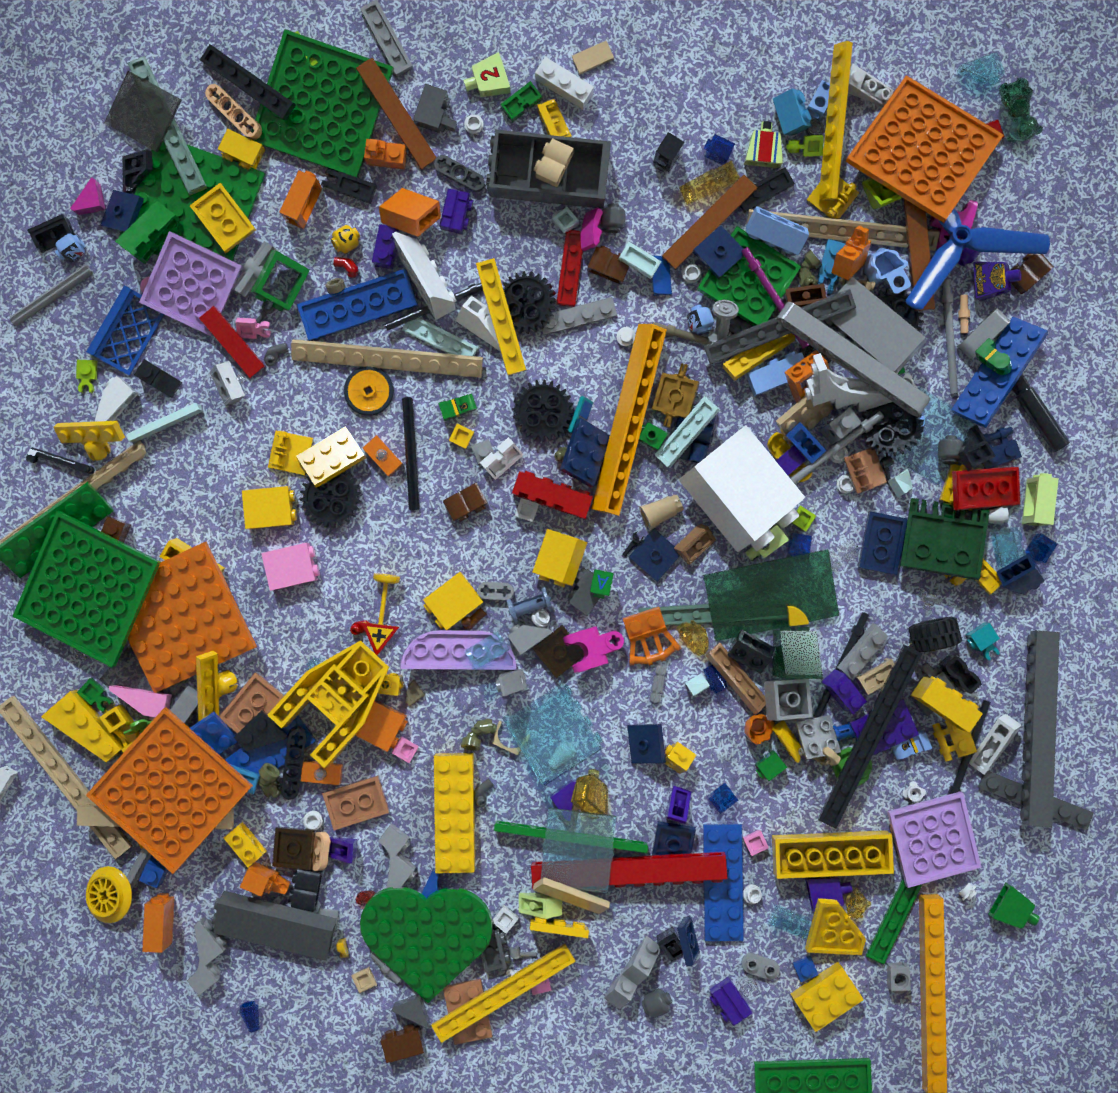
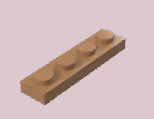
(737, 678)

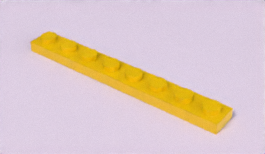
(835, 121)
(503, 992)

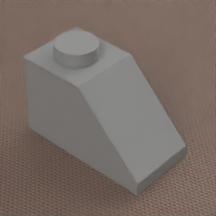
(527, 636)

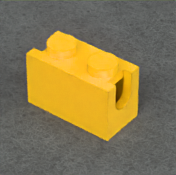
(241, 149)

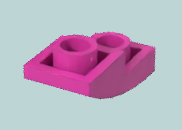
(590, 232)

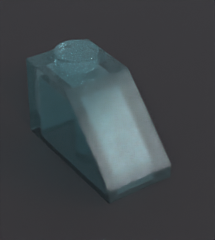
(983, 70)

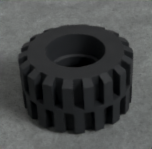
(935, 634)

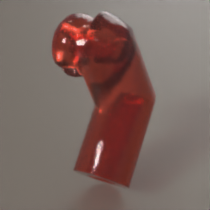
(364, 896)

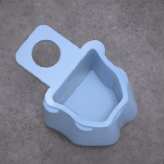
(885, 266)

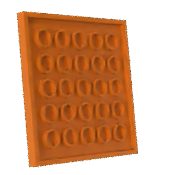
(924, 148)
(186, 616)
(169, 790)

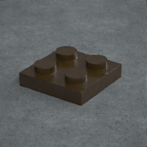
(556, 654)
(293, 848)

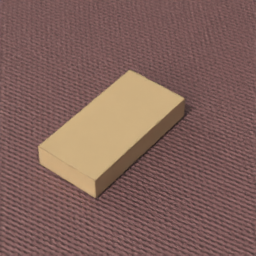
(592, 57)

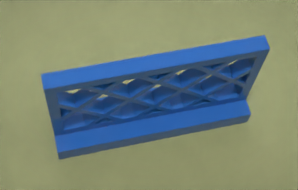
(110, 325)

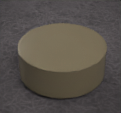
(335, 285)

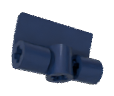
(699, 447)

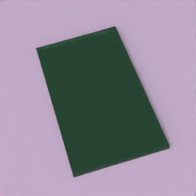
(759, 594)

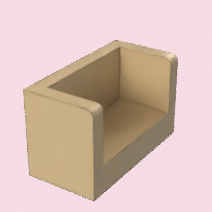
(875, 678)

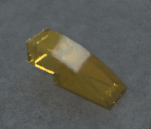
(710, 182)

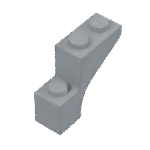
(400, 868)
(209, 947)
(634, 973)

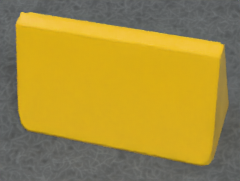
(788, 740)

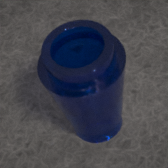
(715, 679)
(250, 1015)

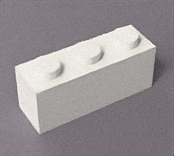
(564, 83)

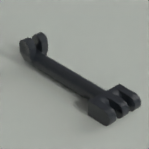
(34, 454)

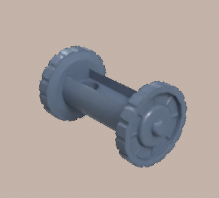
(529, 605)

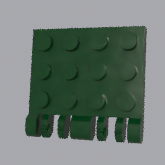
(944, 542)

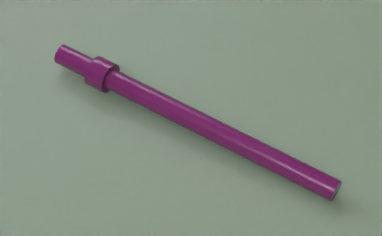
(754, 265)

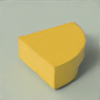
(796, 616)
(341, 947)

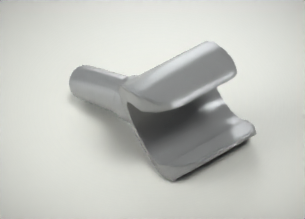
(516, 954)

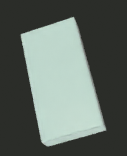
(639, 260)

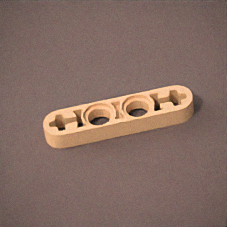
(234, 110)

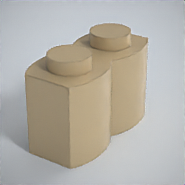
(554, 163)

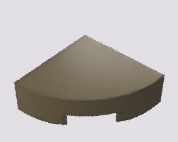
(414, 693)

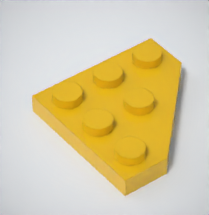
(833, 931)

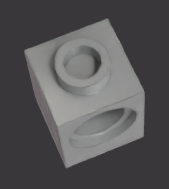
(895, 969)

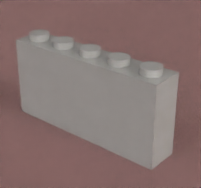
(877, 329)

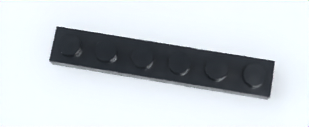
(247, 82)

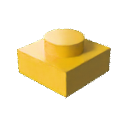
(461, 436)

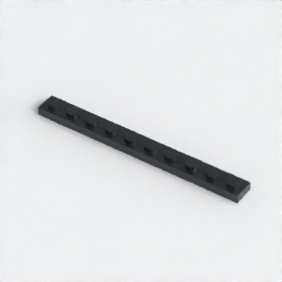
(870, 736)

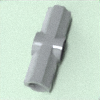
(252, 270)

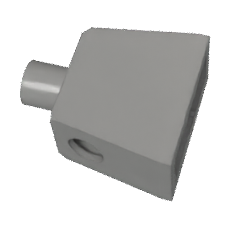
(840, 426)

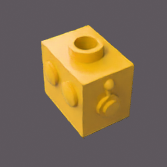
(395, 684)
(678, 757)

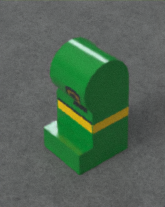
(993, 359)
(457, 406)

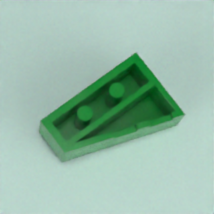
(148, 232)

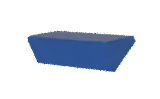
(662, 279)

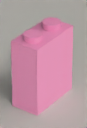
(290, 566)

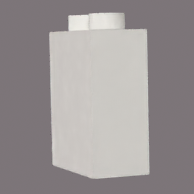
(743, 491)

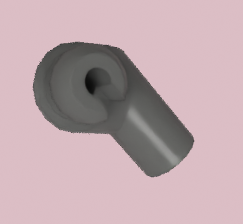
(273, 353)
(480, 793)

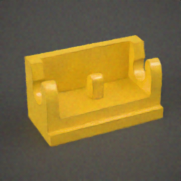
(553, 119)

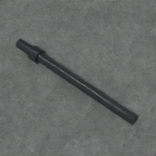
(472, 290)
(857, 631)
(966, 759)

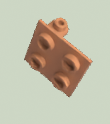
(865, 470)

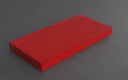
(986, 488)

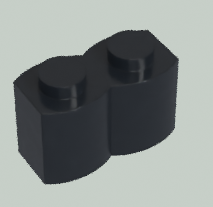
(962, 678)
(305, 889)

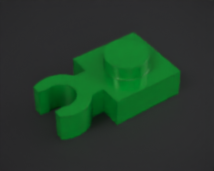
(92, 693)

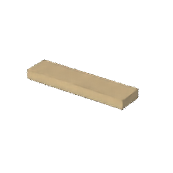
(571, 895)

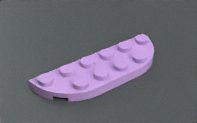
(446, 651)

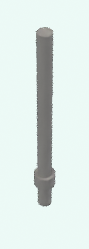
(947, 300)
(865, 427)

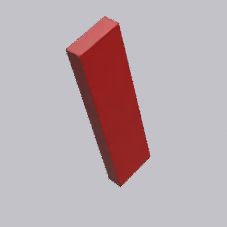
(570, 269)
(232, 341)

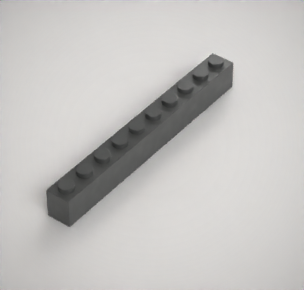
(1040, 728)

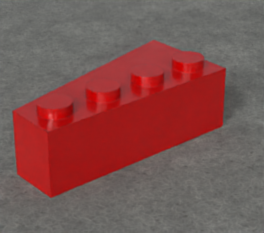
(552, 495)

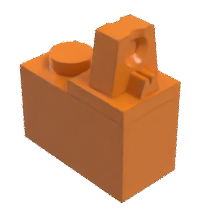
(385, 154)
(853, 254)
(263, 879)

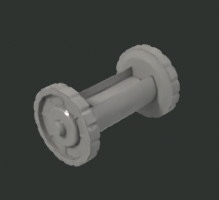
(724, 311)

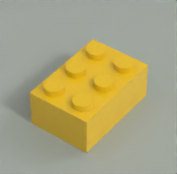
(947, 703)
(827, 996)

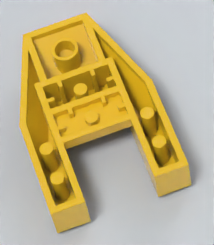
(342, 690)

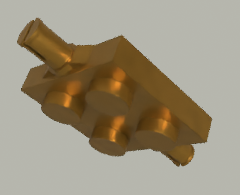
(675, 395)

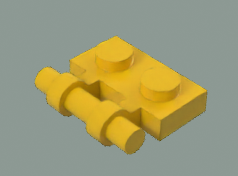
(961, 740)

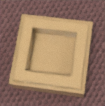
(364, 980)

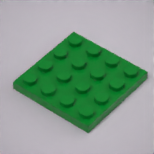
(743, 285)

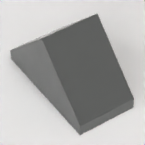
(412, 1009)

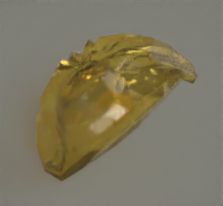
(694, 637)
(856, 904)

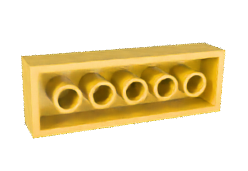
(454, 813)
(832, 854)

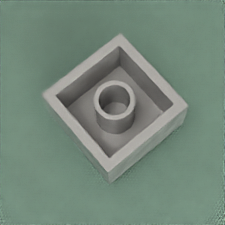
(788, 699)

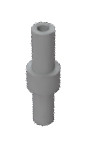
(386, 969)

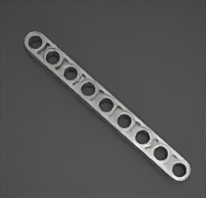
(853, 359)

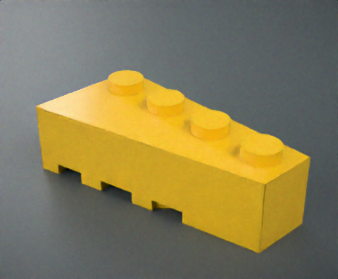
(82, 724)

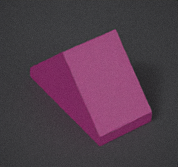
(90, 199)

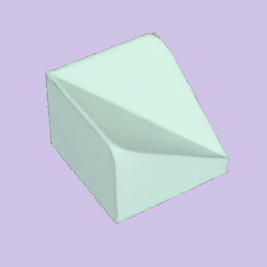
(565, 220)
(901, 483)
(697, 684)

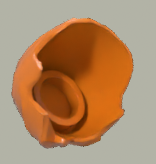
(758, 728)

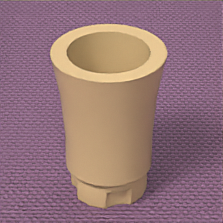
(660, 511)

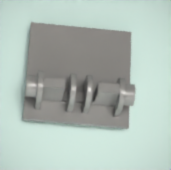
(816, 735)

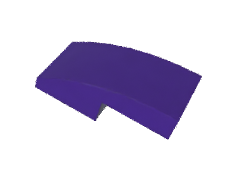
(790, 460)

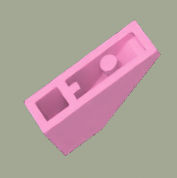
(144, 701)

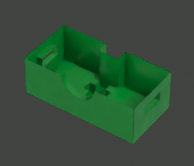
(520, 100)

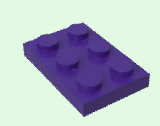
(897, 731)

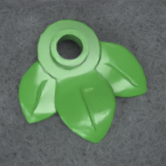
(137, 726)

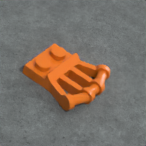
(645, 625)

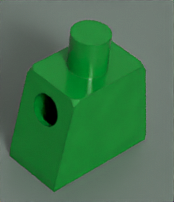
(1013, 908)

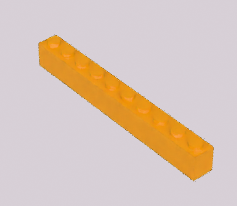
(628, 419)
(932, 993)

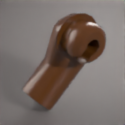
(469, 622)

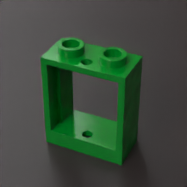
(278, 257)

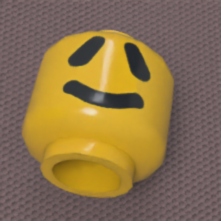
(345, 239)

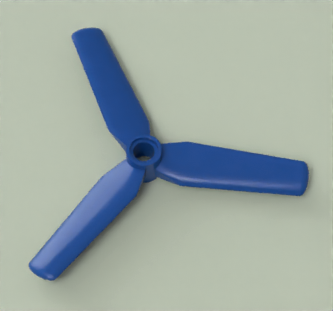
(977, 239)

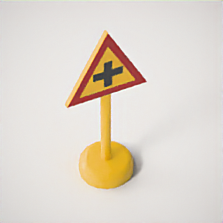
(378, 633)

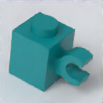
(982, 639)

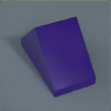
(563, 796)
(678, 805)
(343, 849)

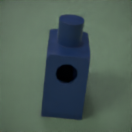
(1021, 575)

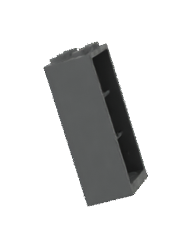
(515, 178)

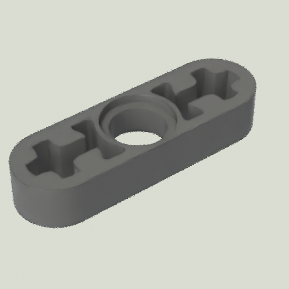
(474, 175)

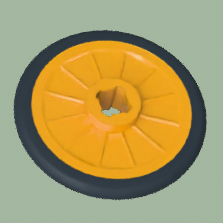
(374, 402)

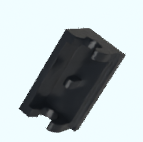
(49, 232)

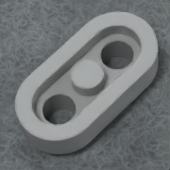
(761, 965)

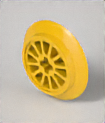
(103, 881)

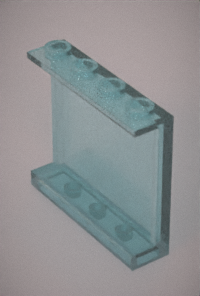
(553, 733)

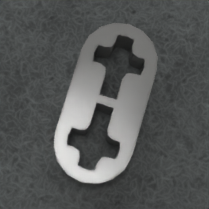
(495, 585)

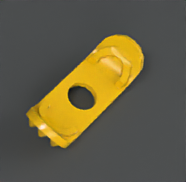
(778, 446)

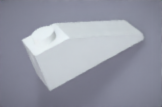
(114, 399)
(995, 743)

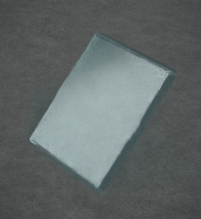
(938, 423)
(578, 849)

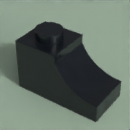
(157, 378)

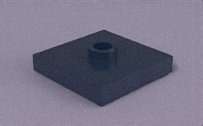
(121, 211)
(719, 252)
(654, 555)
(646, 744)
(673, 839)
(688, 940)

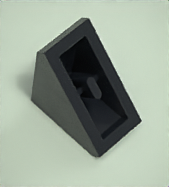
(670, 943)

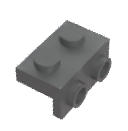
(494, 955)

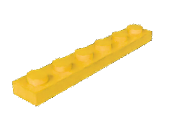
(501, 316)

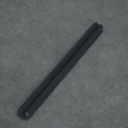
(410, 453)

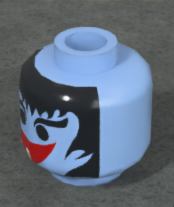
(70, 247)
(700, 319)

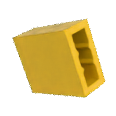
(269, 507)
(559, 558)
(452, 601)

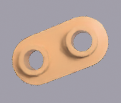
(320, 851)

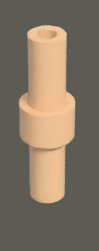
(964, 314)

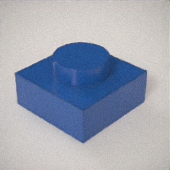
(805, 968)

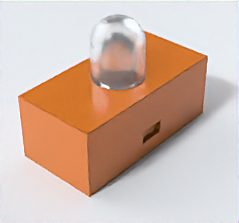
(383, 456)
(315, 773)

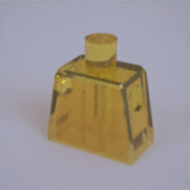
(591, 793)

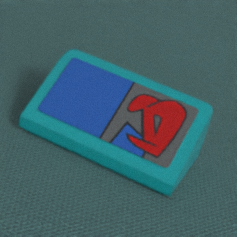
(582, 411)

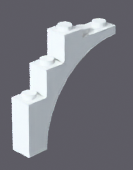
(843, 391)

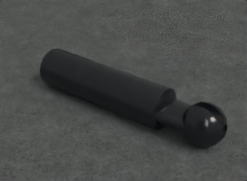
(1040, 415)

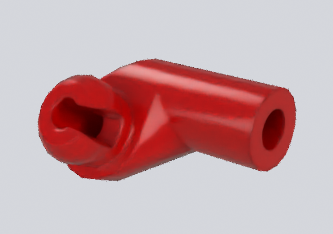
(348, 264)
(357, 627)

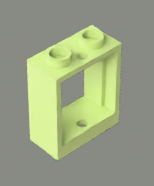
(1040, 500)

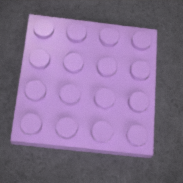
(189, 281)
(934, 839)

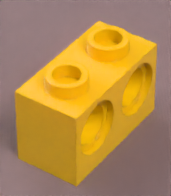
(245, 844)

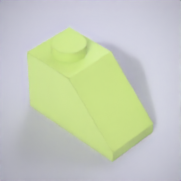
(539, 905)

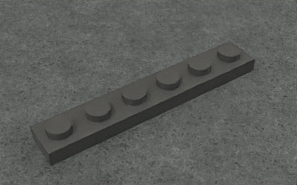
(1012, 791)

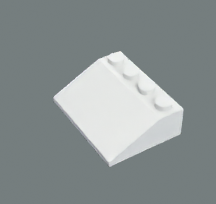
(424, 275)

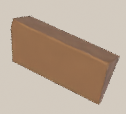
(695, 543)

